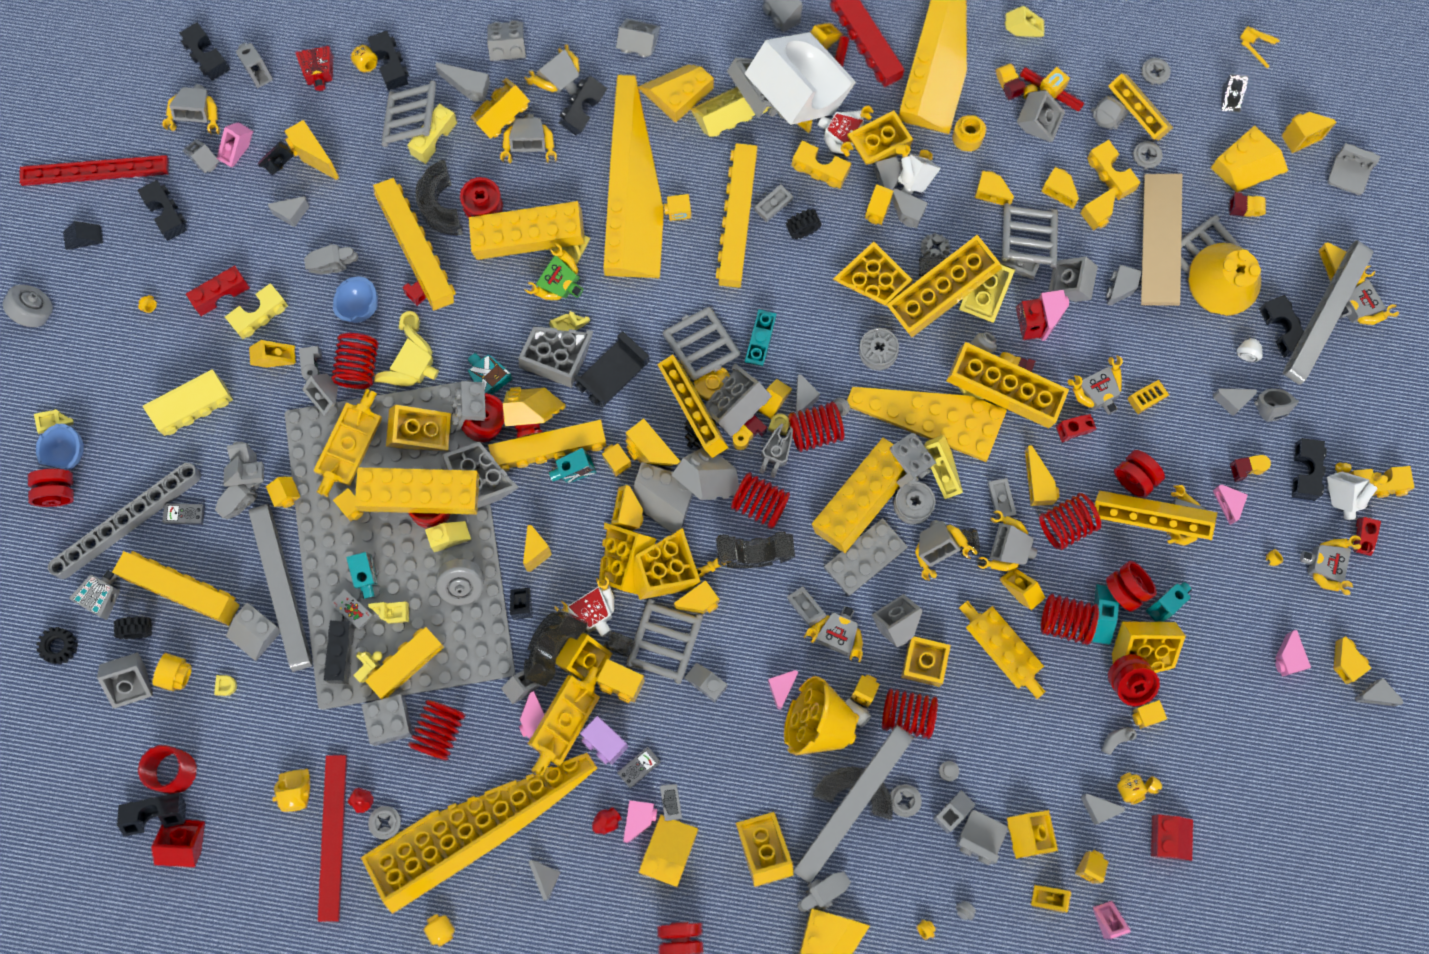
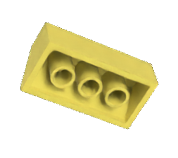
(723, 112)
(188, 403)

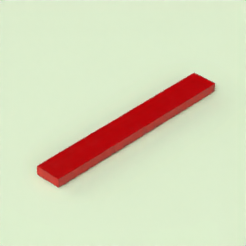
(94, 170)
(332, 838)

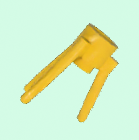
(1250, 35)

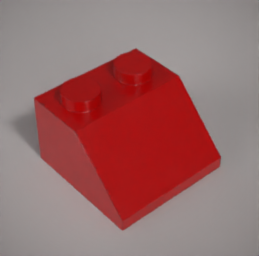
(1172, 837)
(179, 844)

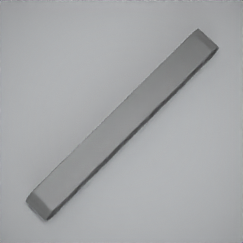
(1328, 312)
(119, 530)
(280, 588)
(853, 804)

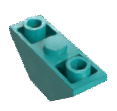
(760, 338)
(1107, 615)

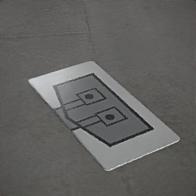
(670, 802)

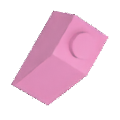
(234, 143)
(1291, 655)
(531, 716)
(638, 819)

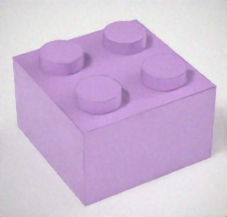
(604, 741)

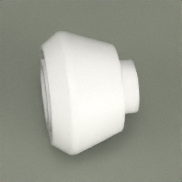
(1250, 350)

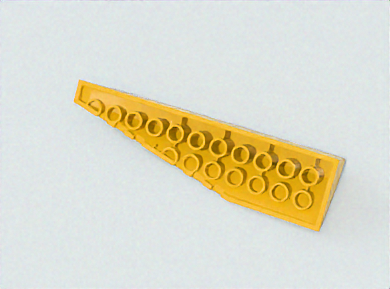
(937, 68)
(634, 194)
(464, 832)

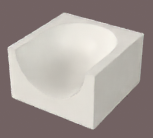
(799, 77)

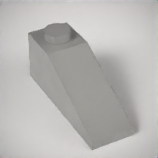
(468, 82)

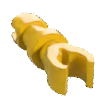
(711, 566)

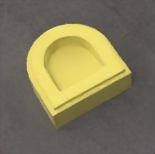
(411, 318)
(777, 420)
(224, 685)

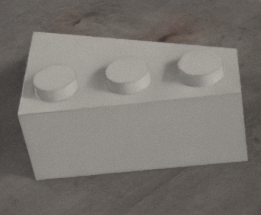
(555, 353)
(737, 400)
(707, 475)
(493, 480)
(662, 496)

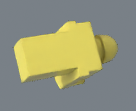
(370, 663)

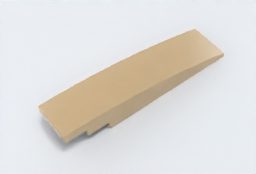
(1162, 240)

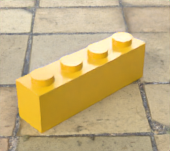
(1140, 106)
(404, 664)

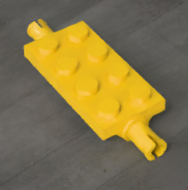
(347, 443)
(1004, 647)
(564, 720)

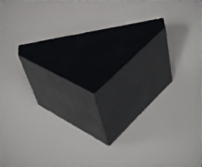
(82, 235)
(520, 603)

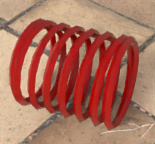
(350, 374)
(793, 421)
(743, 489)
(1081, 512)
(1078, 615)
(452, 715)
(890, 723)
(150, 761)

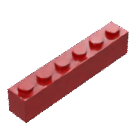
(868, 40)

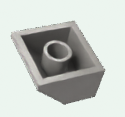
(784, 13)
(637, 37)
(1041, 115)
(1075, 277)
(898, 620)
(252, 631)
(124, 680)

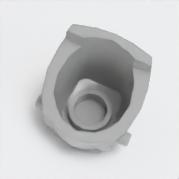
(1109, 112)
(1275, 404)

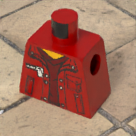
(316, 66)
(1031, 315)

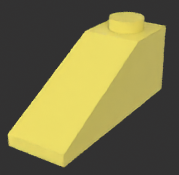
(945, 468)

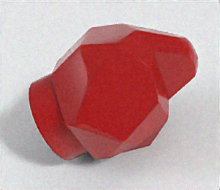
(360, 800)
(606, 821)

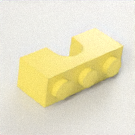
(442, 122)
(270, 305)

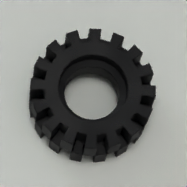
(803, 224)
(132, 627)
(47, 639)

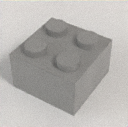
(387, 720)

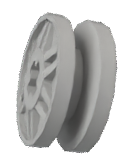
(883, 340)
(924, 507)

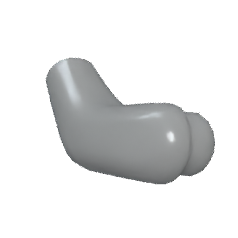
(1116, 737)

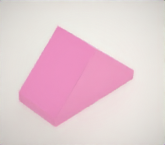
(1230, 501)
(781, 686)
(1110, 920)

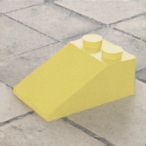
(988, 297)

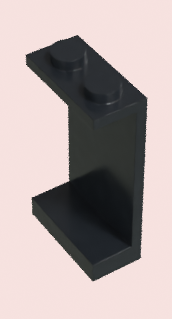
(612, 370)

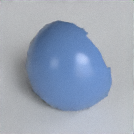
(355, 300)
(60, 447)

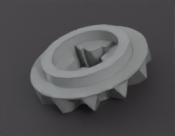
(1159, 65)
(1154, 152)
(927, 244)
(914, 803)
(375, 824)

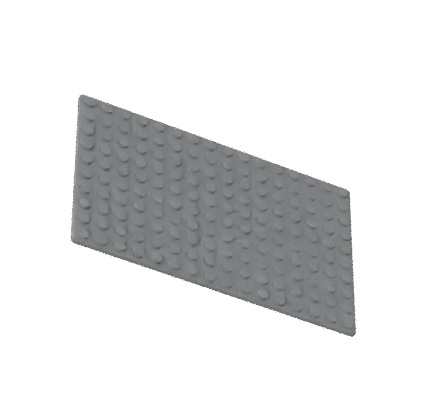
(405, 565)

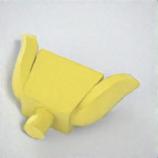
(411, 363)

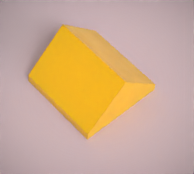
(535, 550)

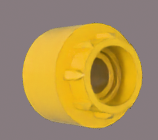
(965, 140)
(172, 672)

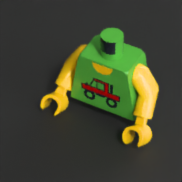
(558, 278)

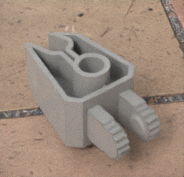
(329, 259)
(776, 453)
(236, 499)
(822, 893)

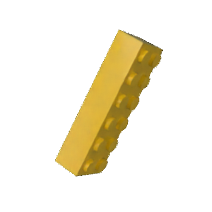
(526, 230)
(944, 286)
(1007, 385)
(417, 490)
(860, 498)
(176, 587)

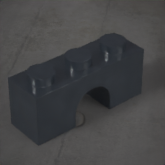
(197, 40)
(392, 73)
(573, 116)
(169, 222)
(1280, 311)
(1312, 454)
(336, 664)
(134, 815)

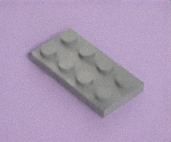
(865, 557)

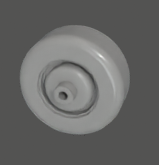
(27, 305)
(459, 582)

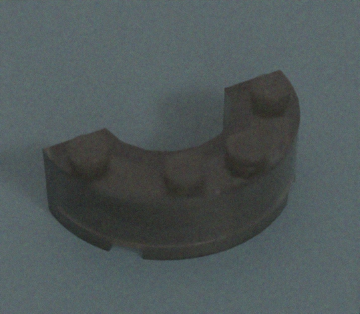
(427, 192)
(754, 553)
(547, 644)
(843, 779)

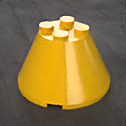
(1225, 279)
(818, 720)

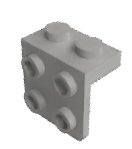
(506, 40)
(1352, 168)
(468, 403)
(913, 458)
(982, 837)

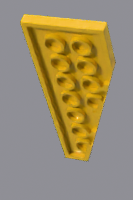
(964, 420)

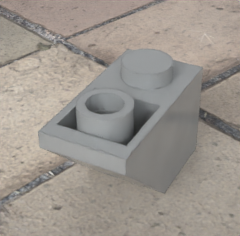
(1124, 284)
(242, 450)
(954, 812)

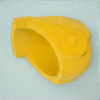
(292, 790)

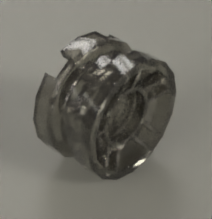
(972, 538)
(619, 644)

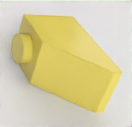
(1024, 23)
(447, 535)

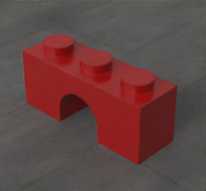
(205, 296)

